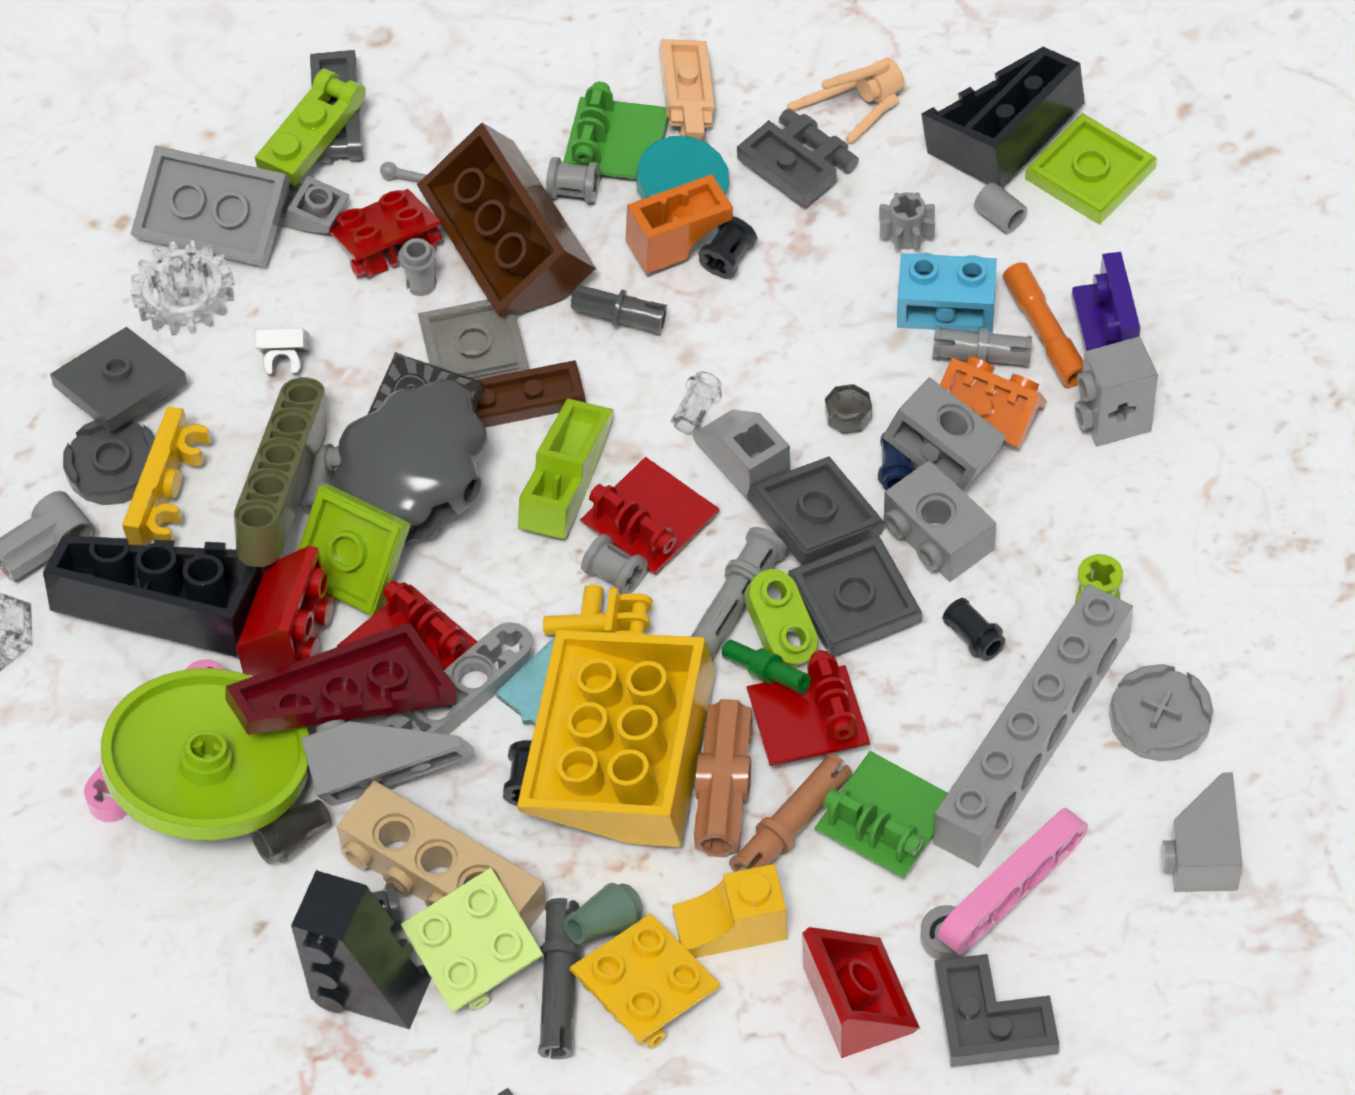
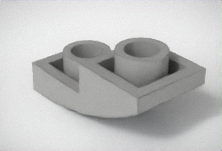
(312, 206)

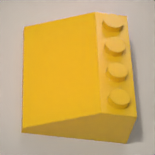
(619, 735)

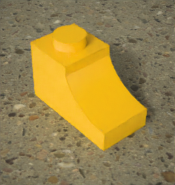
(735, 914)

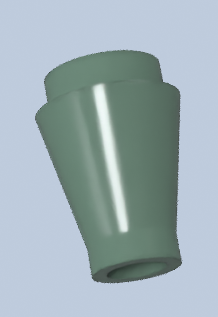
(604, 914)

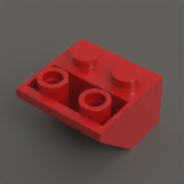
(286, 613)

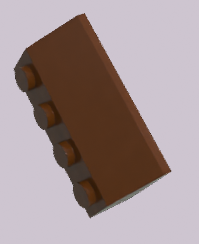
(505, 224)

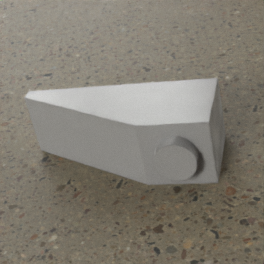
(354, 754)

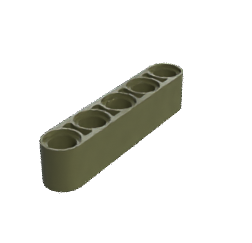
(280, 472)

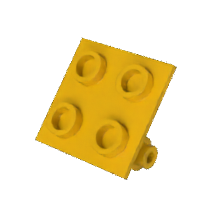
(645, 979)

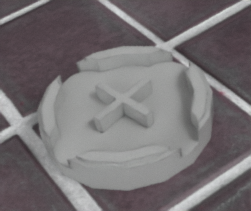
(1161, 712)

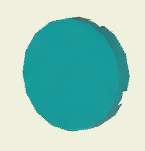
(678, 162)

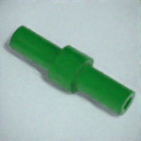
(766, 666)

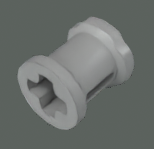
(573, 179)
(614, 564)

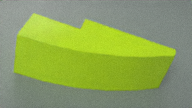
(564, 469)

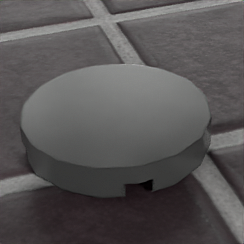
(107, 464)

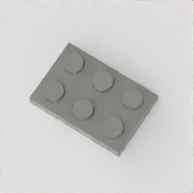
(212, 204)

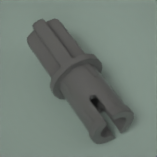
(620, 308)

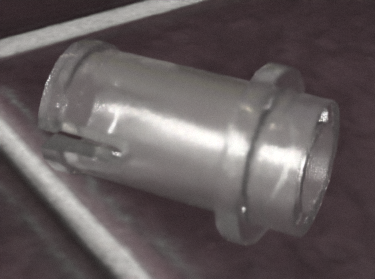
(701, 394)

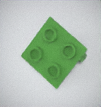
(613, 132)
(883, 814)

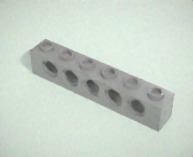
(1032, 726)

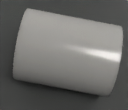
(1000, 207)

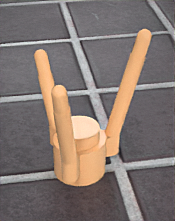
(874, 82)

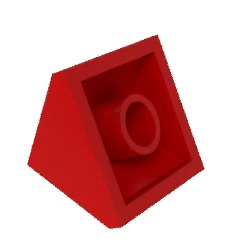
(856, 989)

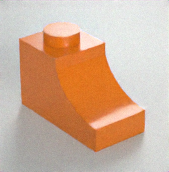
(671, 222)

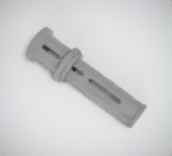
(758, 554)

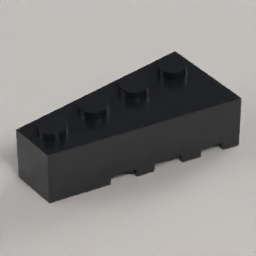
(155, 588)

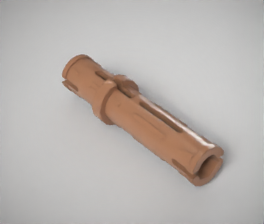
(777, 833)

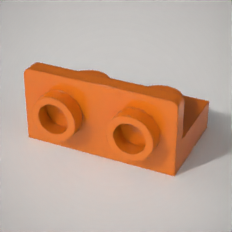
(1002, 402)

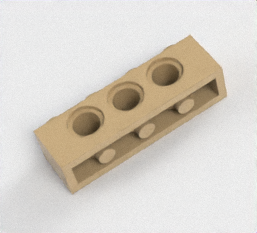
(387, 817)

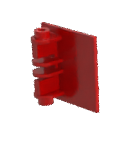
(381, 225)
(648, 513)
(405, 605)
(809, 722)

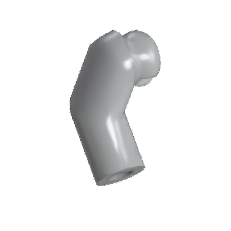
(323, 468)

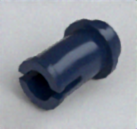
(894, 465)

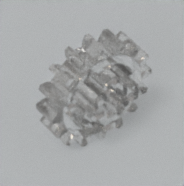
(182, 287)

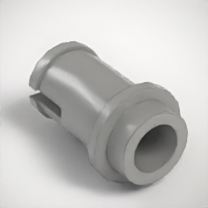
(418, 260)

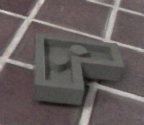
(985, 1029)

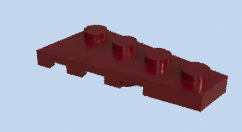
(350, 682)

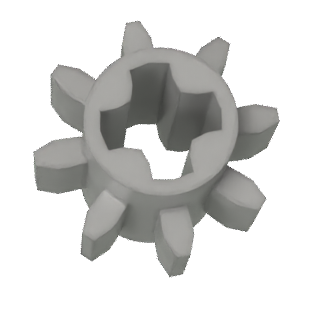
(907, 220)

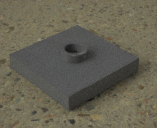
(118, 379)
(815, 510)
(855, 596)

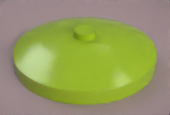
(190, 767)

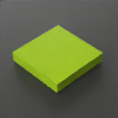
(1090, 168)
(355, 545)

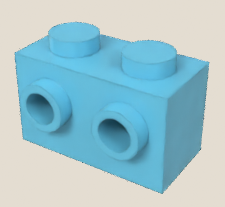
(946, 292)

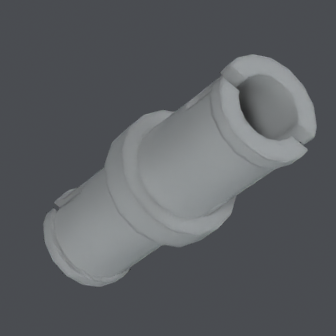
(982, 345)

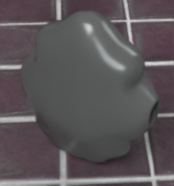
(415, 456)

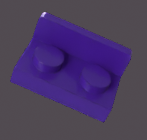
(1107, 306)

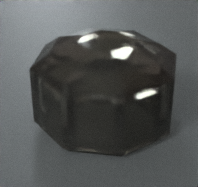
(848, 408)

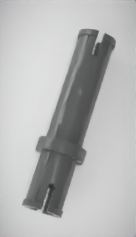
(558, 982)

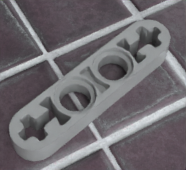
(479, 658)

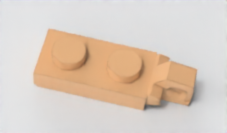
(687, 85)

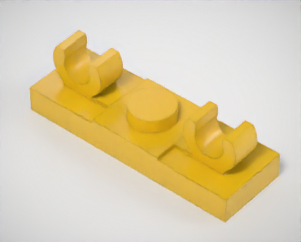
(163, 478)

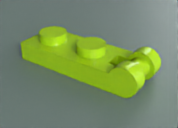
(311, 126)

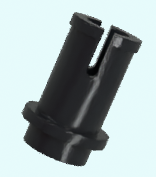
(983, 638)

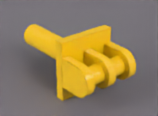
(624, 613)

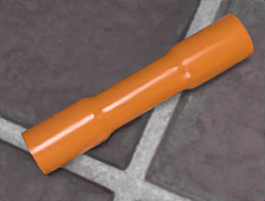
(1033, 303)

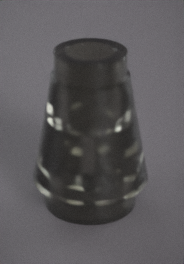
(291, 831)

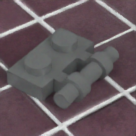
(789, 164)

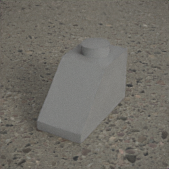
(1206, 841)

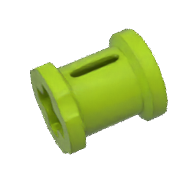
(1106, 574)

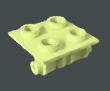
(472, 941)

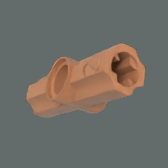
(723, 778)

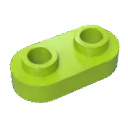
(778, 617)

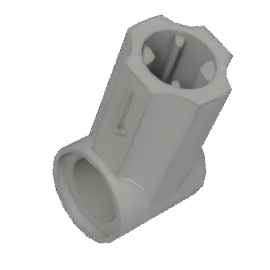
(38, 537)

